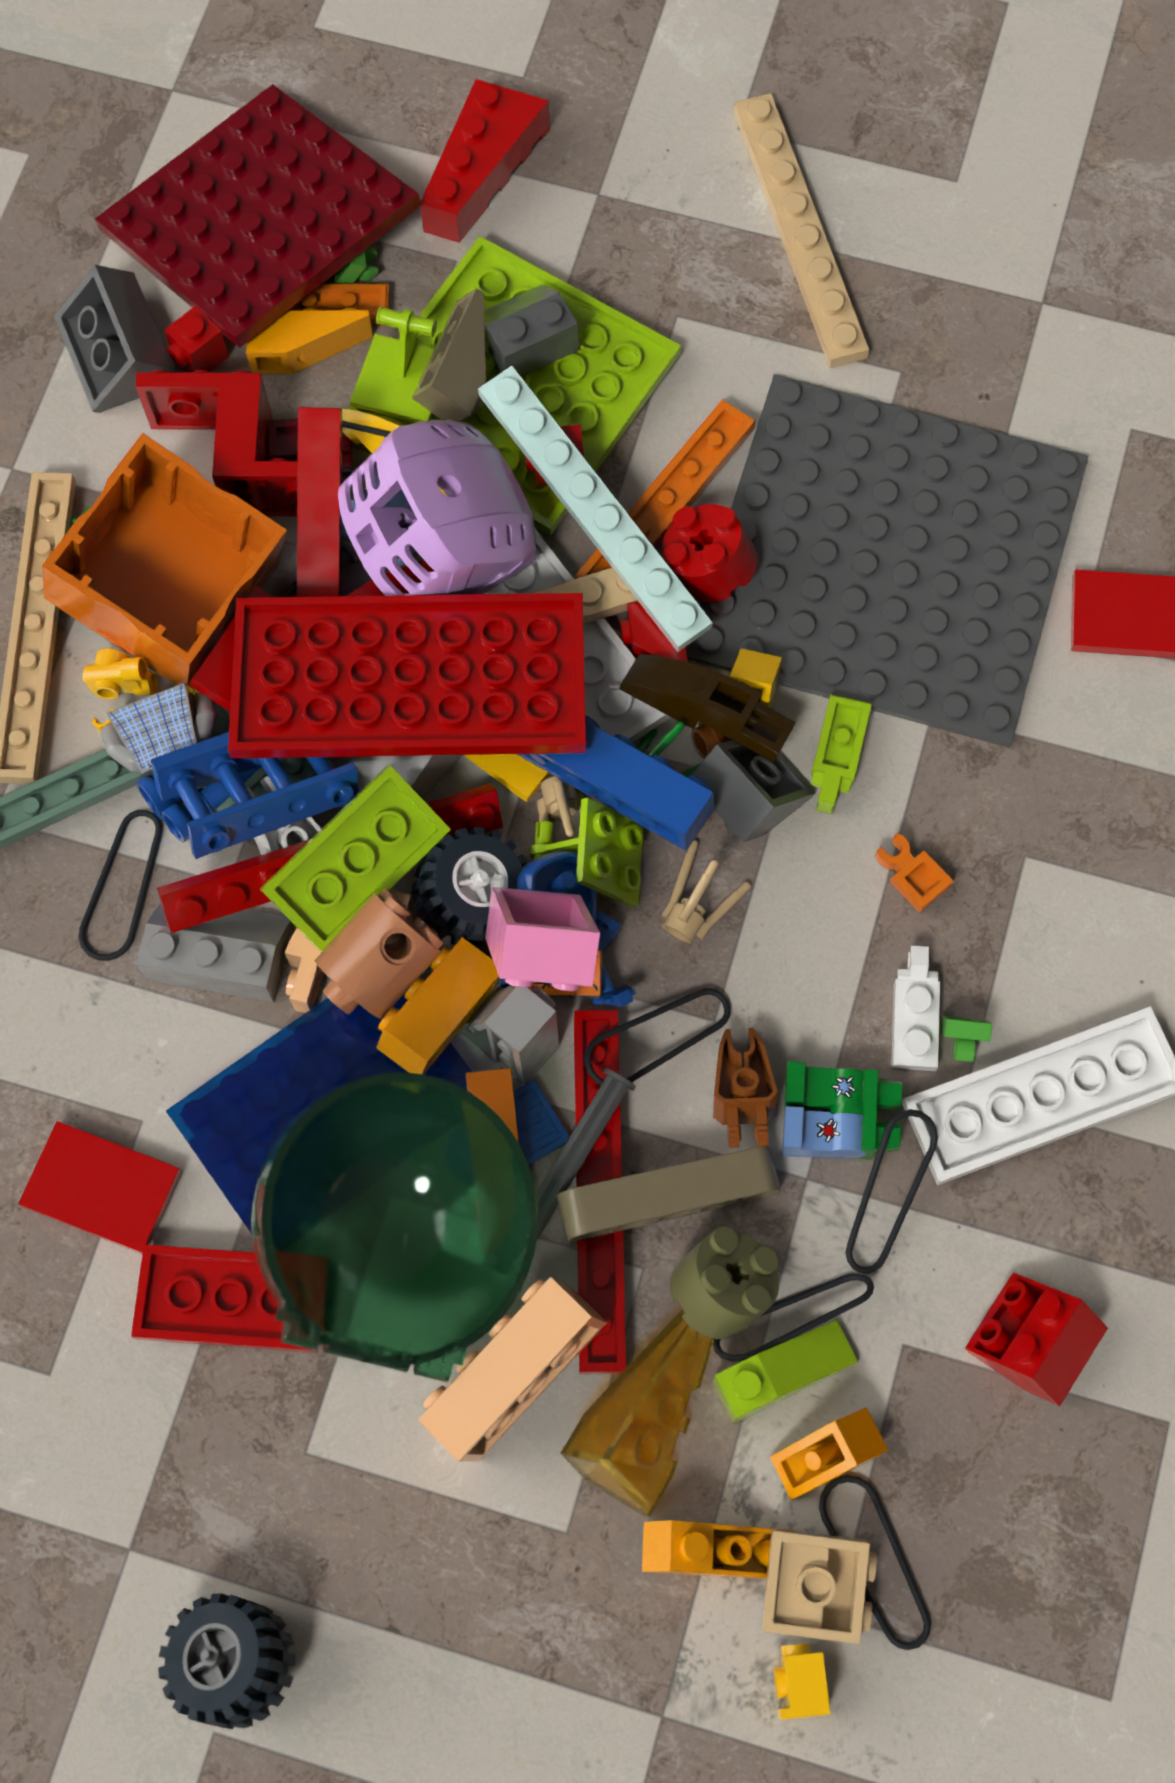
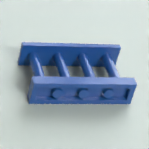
(209, 762)

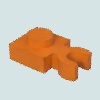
(917, 878)

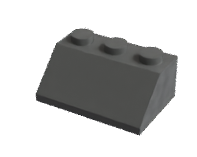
(110, 336)

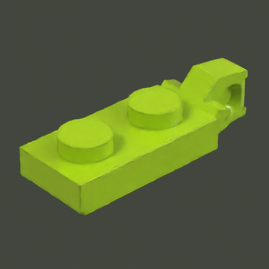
(839, 749)

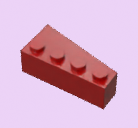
(481, 153)

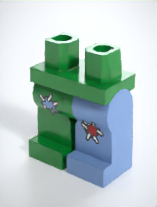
(836, 1112)

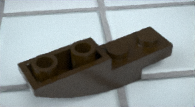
(706, 696)

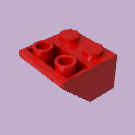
(1037, 1337)

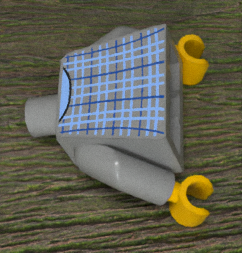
(157, 726)

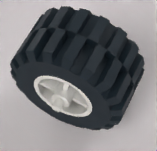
(459, 879)

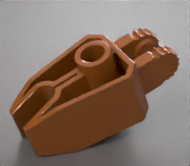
(744, 1092)

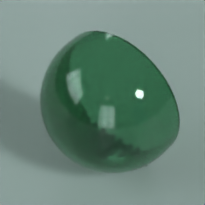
(394, 1223)

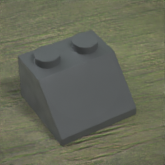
(530, 331)
(751, 790)

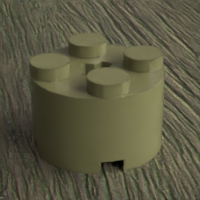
(725, 1283)

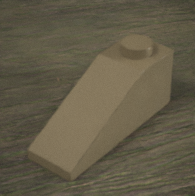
(457, 363)

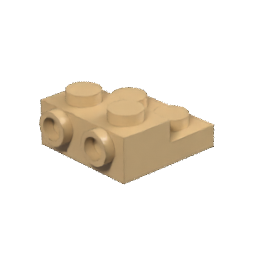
(818, 1586)

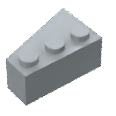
(515, 1030)

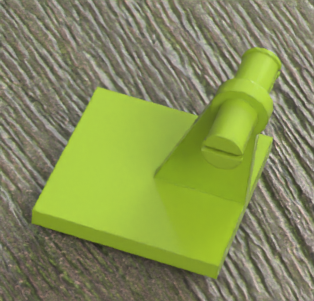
(395, 368)
(606, 849)

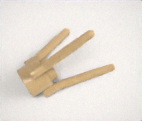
(559, 801)
(686, 918)

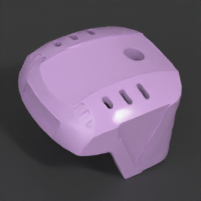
(443, 529)

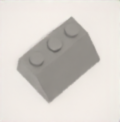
(224, 956)

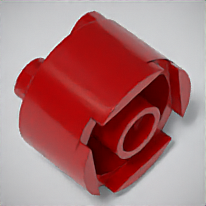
(709, 551)

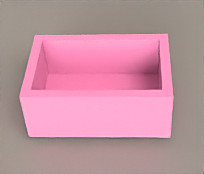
(542, 938)

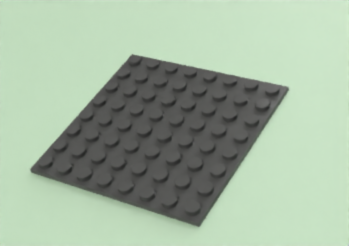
(896, 558)

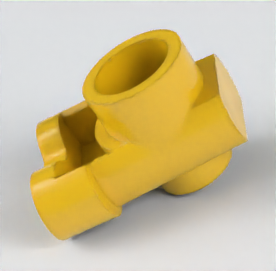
(117, 673)

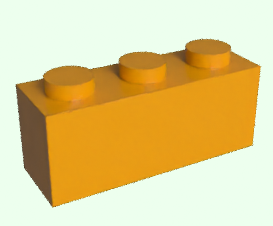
(437, 1007)

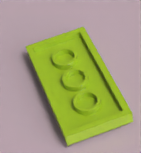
(354, 856)

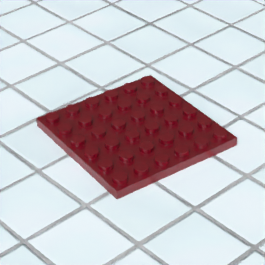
(257, 214)

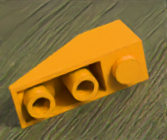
(306, 338)
(706, 1549)

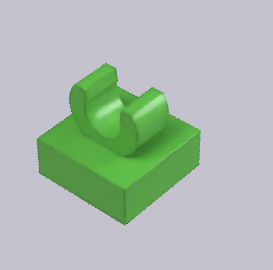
(358, 268)
(965, 1033)

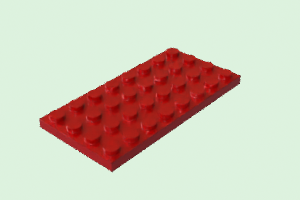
(408, 675)

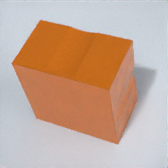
(161, 561)

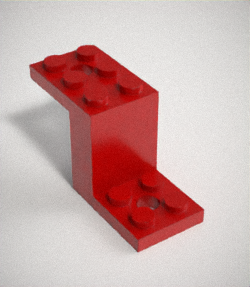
(239, 414)

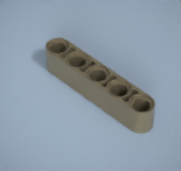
(668, 1193)

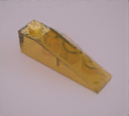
(634, 1425)

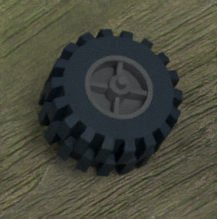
(226, 1661)

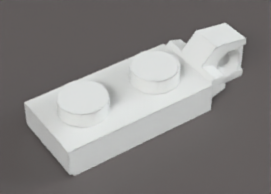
(916, 1014)

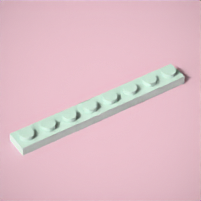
(595, 509)

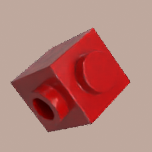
(196, 342)

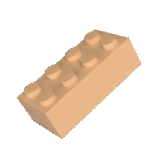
(510, 1370)

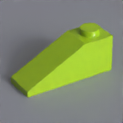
(783, 1371)

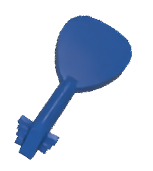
(558, 875)

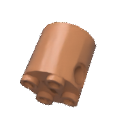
(366, 968)

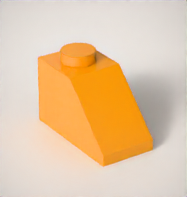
(829, 1453)

